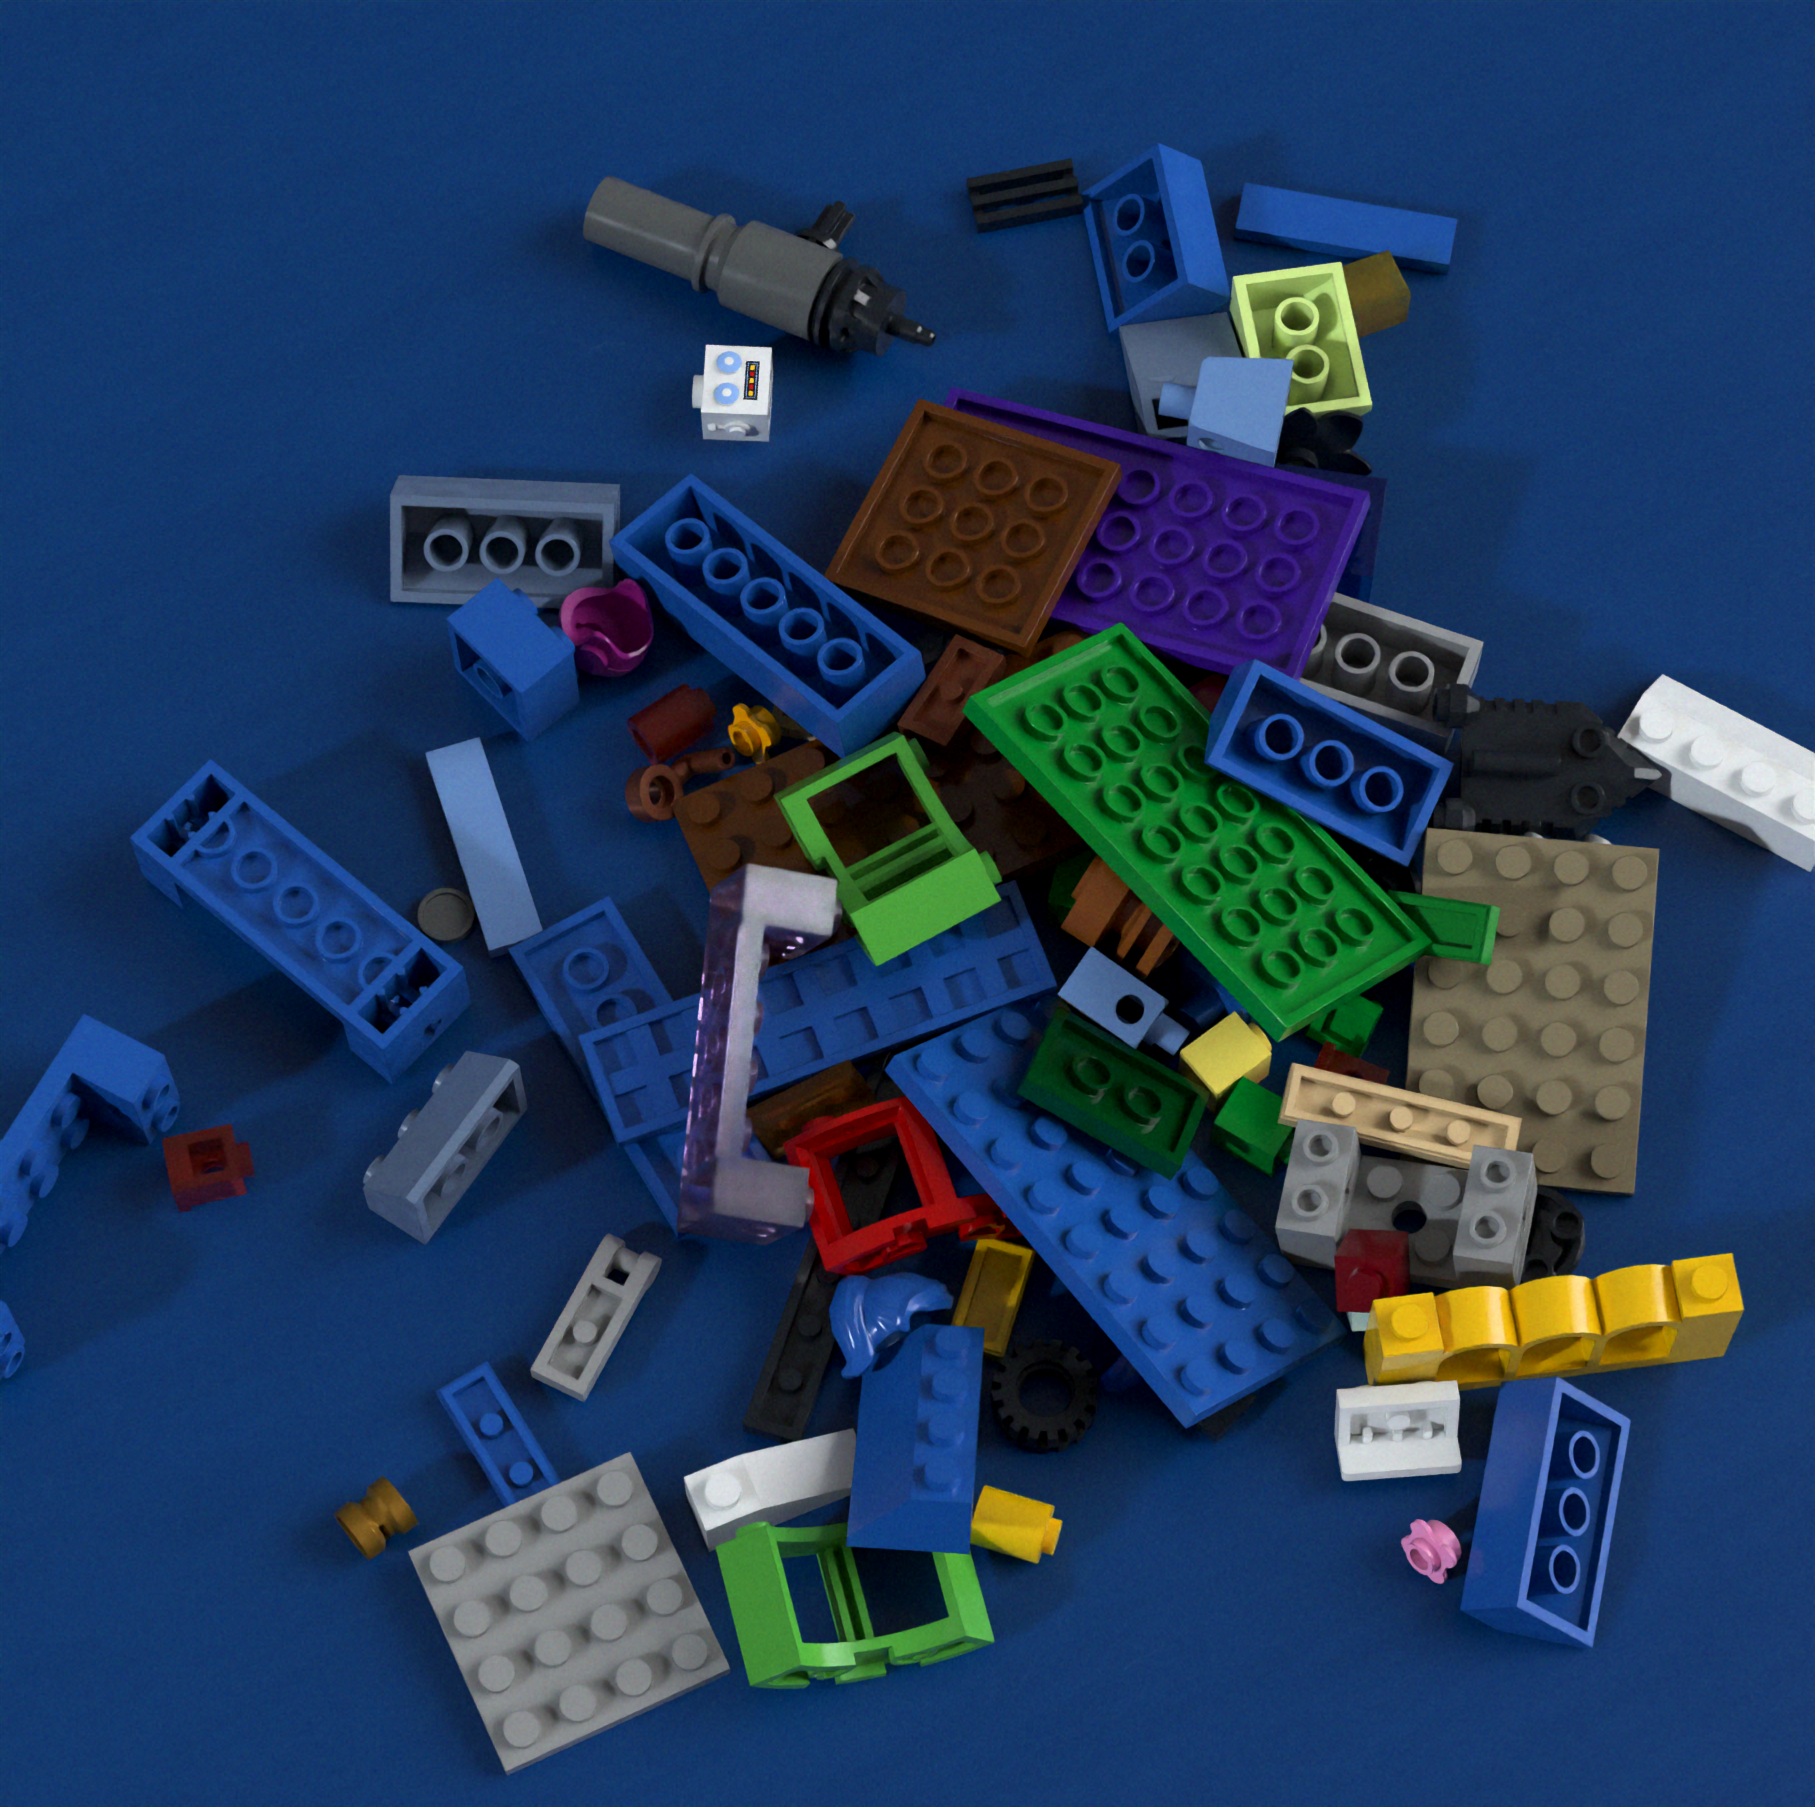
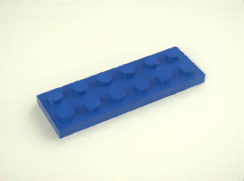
(591, 976)

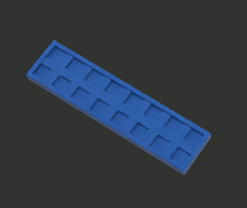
(822, 1013)

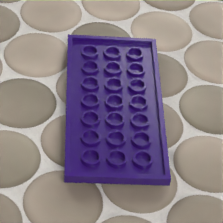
(1197, 546)

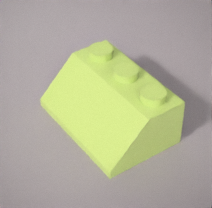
(1305, 319)

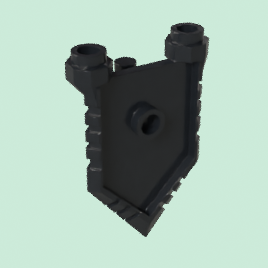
(1534, 766)

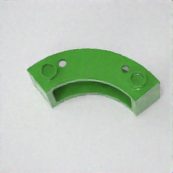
(922, 904)
(769, 1626)

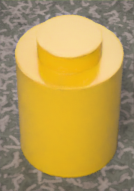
(1014, 1525)

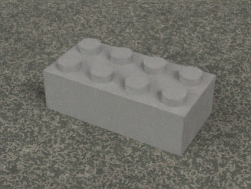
(1390, 667)

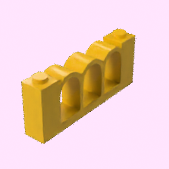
(1556, 1325)

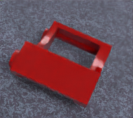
(903, 1234)

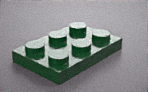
(1114, 1093)

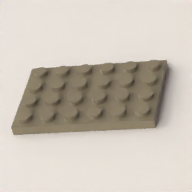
(1559, 1010)

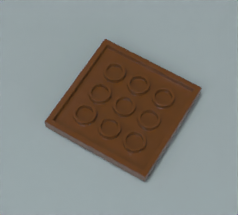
(973, 527)

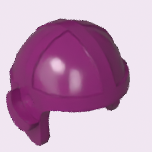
(608, 628)

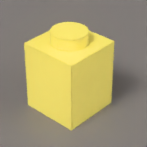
(1224, 1056)

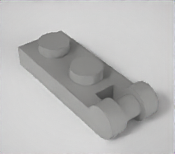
(594, 1318)

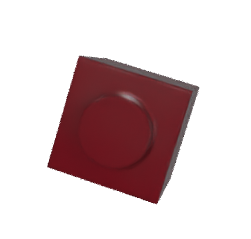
(1371, 1268)

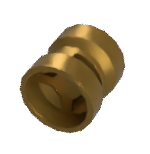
(376, 1518)

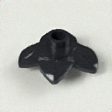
(1322, 442)

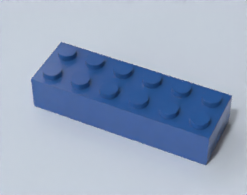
(769, 616)

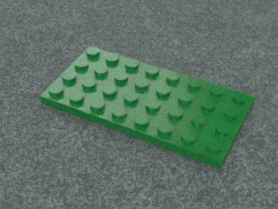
(1220, 864)

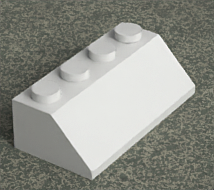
(1727, 768)

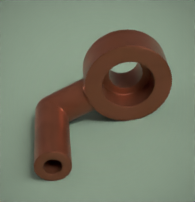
(655, 786)

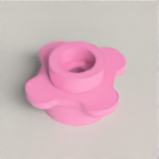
(1432, 1549)

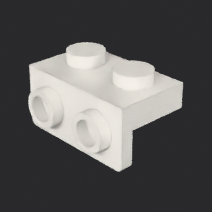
(1398, 1430)

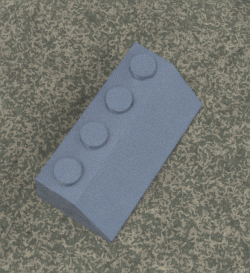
(532, 535)

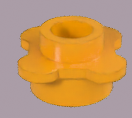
(754, 731)

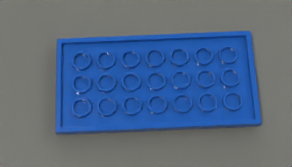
(1153, 1260)

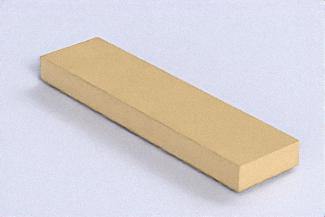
(1395, 1117)

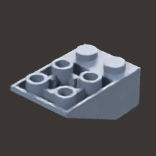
(1173, 354)

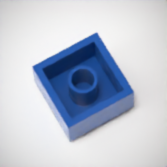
(514, 658)

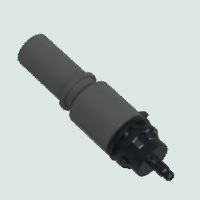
(759, 269)

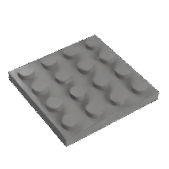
(569, 1613)

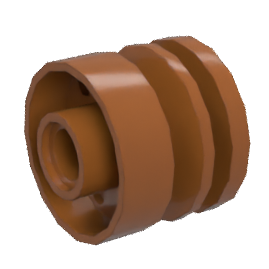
(1109, 904)

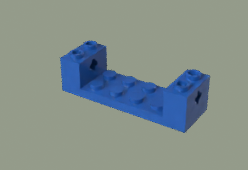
(304, 917)
(92, 1075)

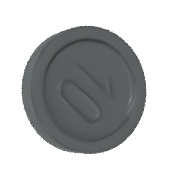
(446, 916)

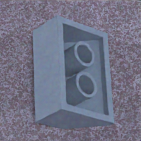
(446, 1143)

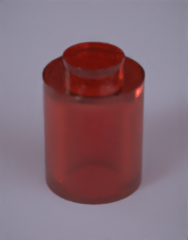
(672, 723)

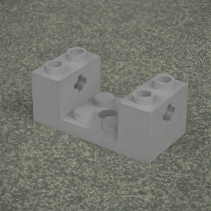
(1473, 1216)

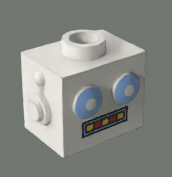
(735, 393)

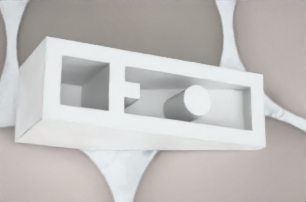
(771, 1484)

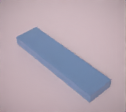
(484, 845)

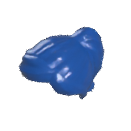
(880, 1311)

